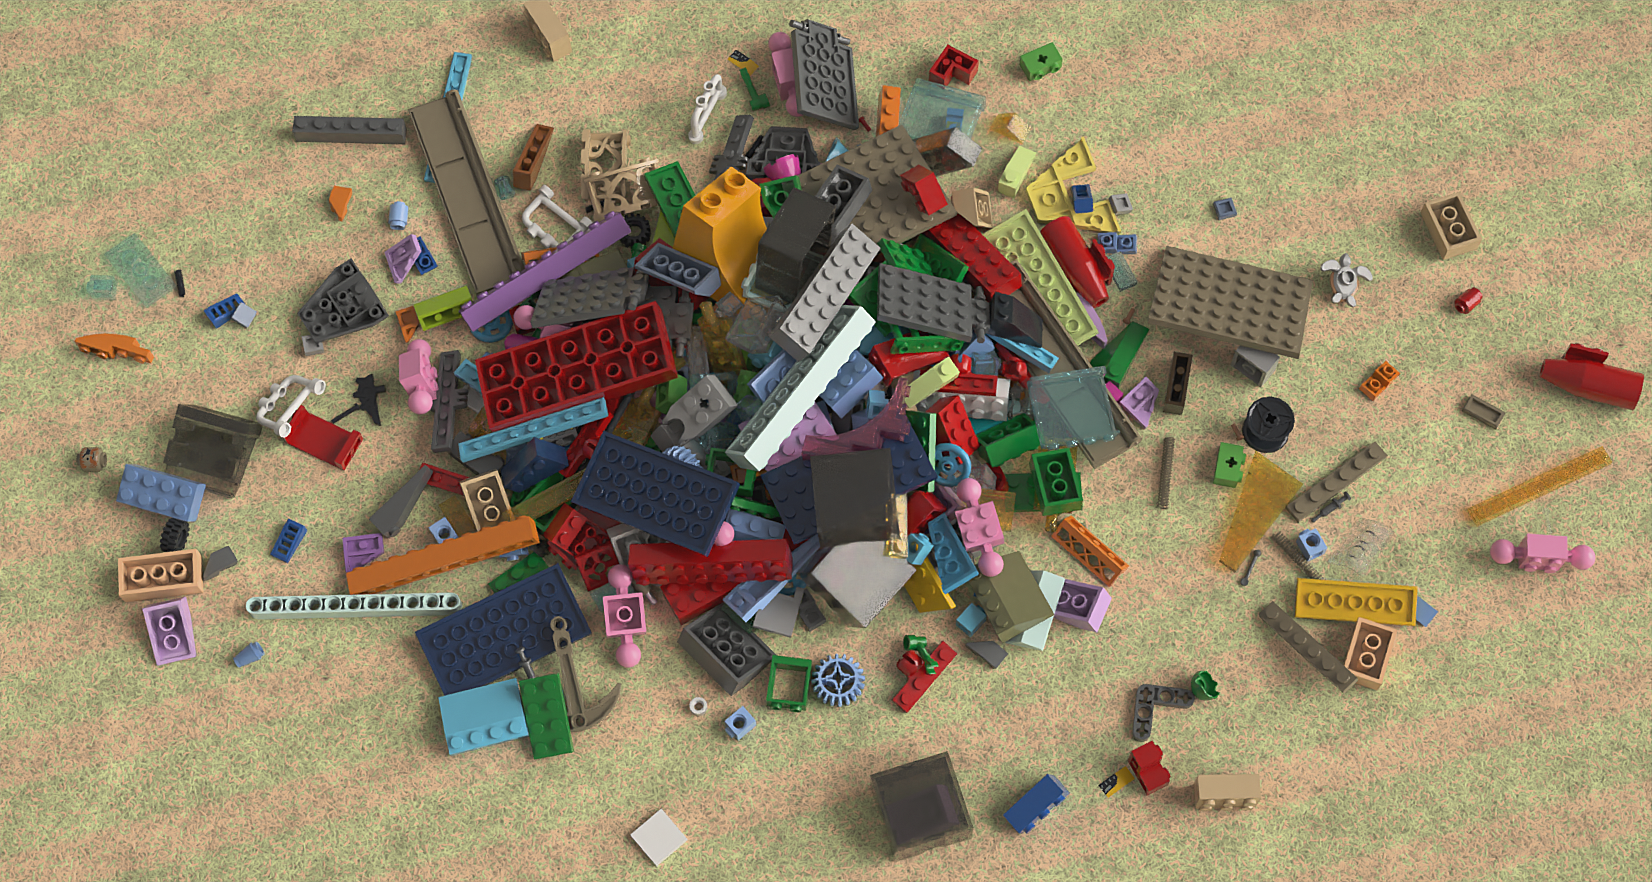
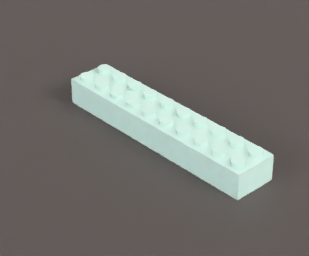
(799, 389)

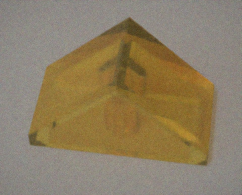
(1011, 126)

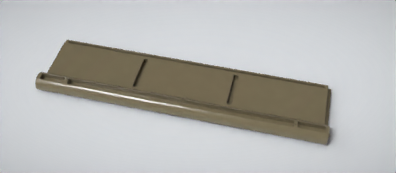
(466, 191)
(1060, 343)

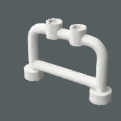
(717, 92)
(534, 230)
(281, 427)

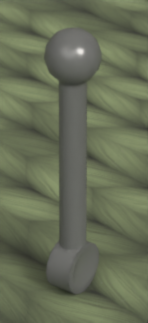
(1244, 581)

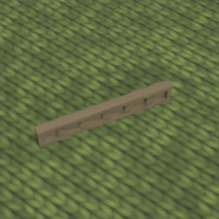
(1336, 482)
(1308, 647)

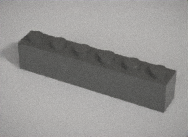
(349, 130)

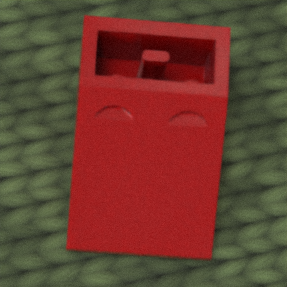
(576, 533)

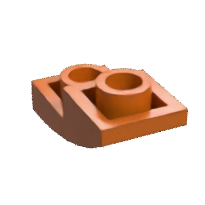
(1379, 380)

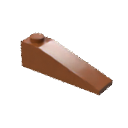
(532, 157)

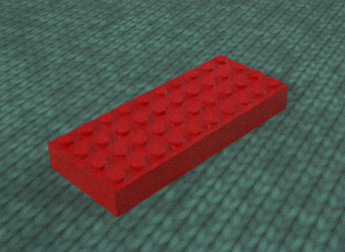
(576, 367)

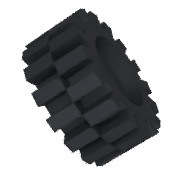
(640, 222)
(174, 535)

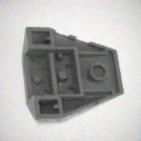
(780, 143)

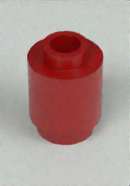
(1468, 300)

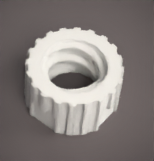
(698, 712)

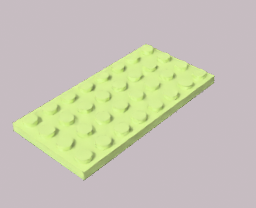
(1022, 241)

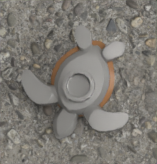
(1344, 279)

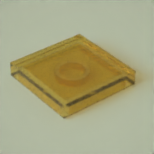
(1003, 503)

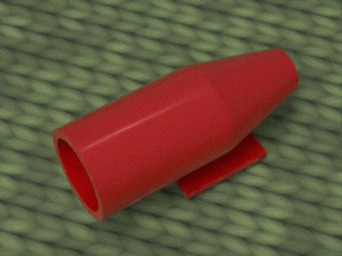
(1083, 266)
(1585, 376)

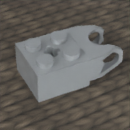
(695, 412)

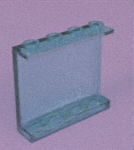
(939, 108)
(1071, 408)

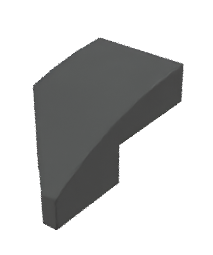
(219, 561)
(810, 612)
(988, 651)

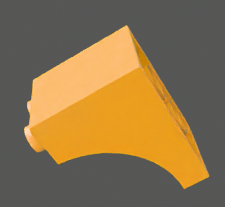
(724, 229)

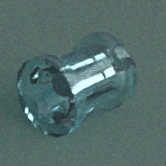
(504, 187)

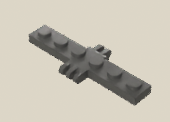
(734, 147)
(447, 402)

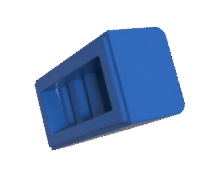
(1082, 198)
(223, 318)
(283, 538)

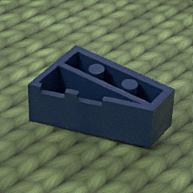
(533, 464)

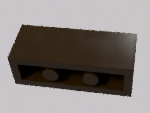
(1177, 383)

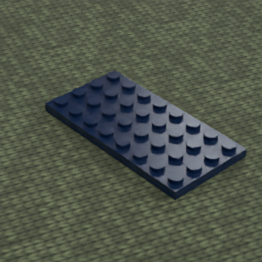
(793, 492)
(655, 493)
(481, 640)

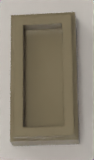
(1483, 411)

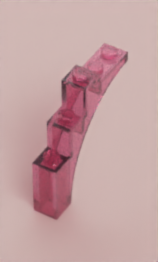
(889, 424)

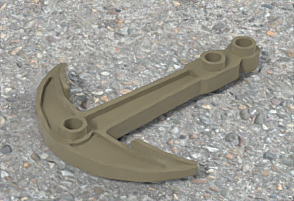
(574, 698)

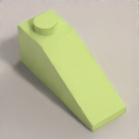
(1015, 172)
(931, 381)

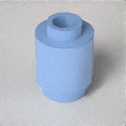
(398, 216)

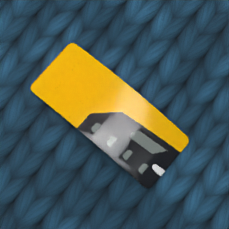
(743, 61)
(1116, 781)

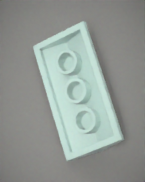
(1051, 587)

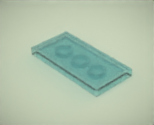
(140, 270)

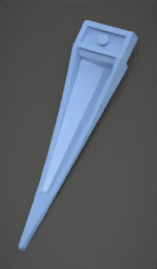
(755, 595)

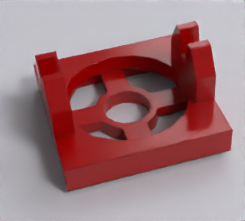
(581, 559)

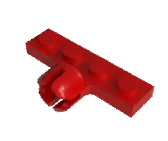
(1014, 368)
(968, 382)
(585, 444)
(917, 678)

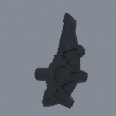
(367, 395)

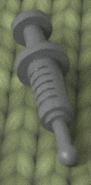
(1332, 506)
(525, 662)

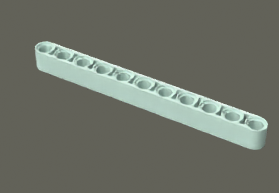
(345, 602)

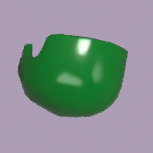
(1204, 686)

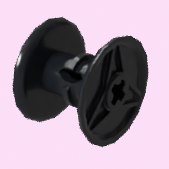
(1268, 424)

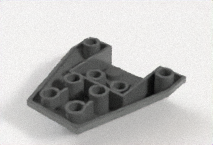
(342, 305)

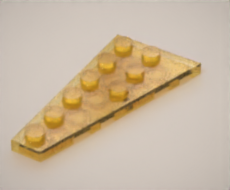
(1261, 502)

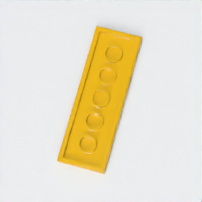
(1355, 599)

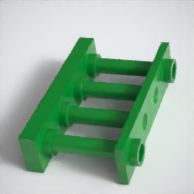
(920, 343)

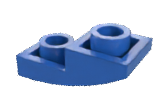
(425, 261)

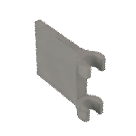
(779, 614)

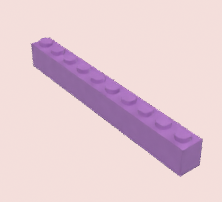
(551, 266)

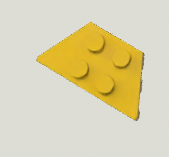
(926, 589)

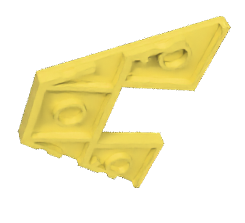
(1051, 199)

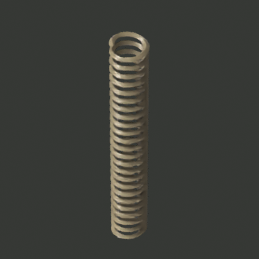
(1166, 470)
(1293, 557)

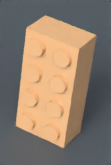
(160, 575)

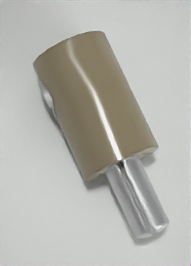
(645, 591)

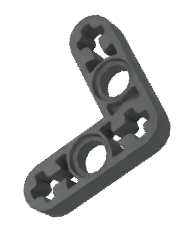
(1155, 699)

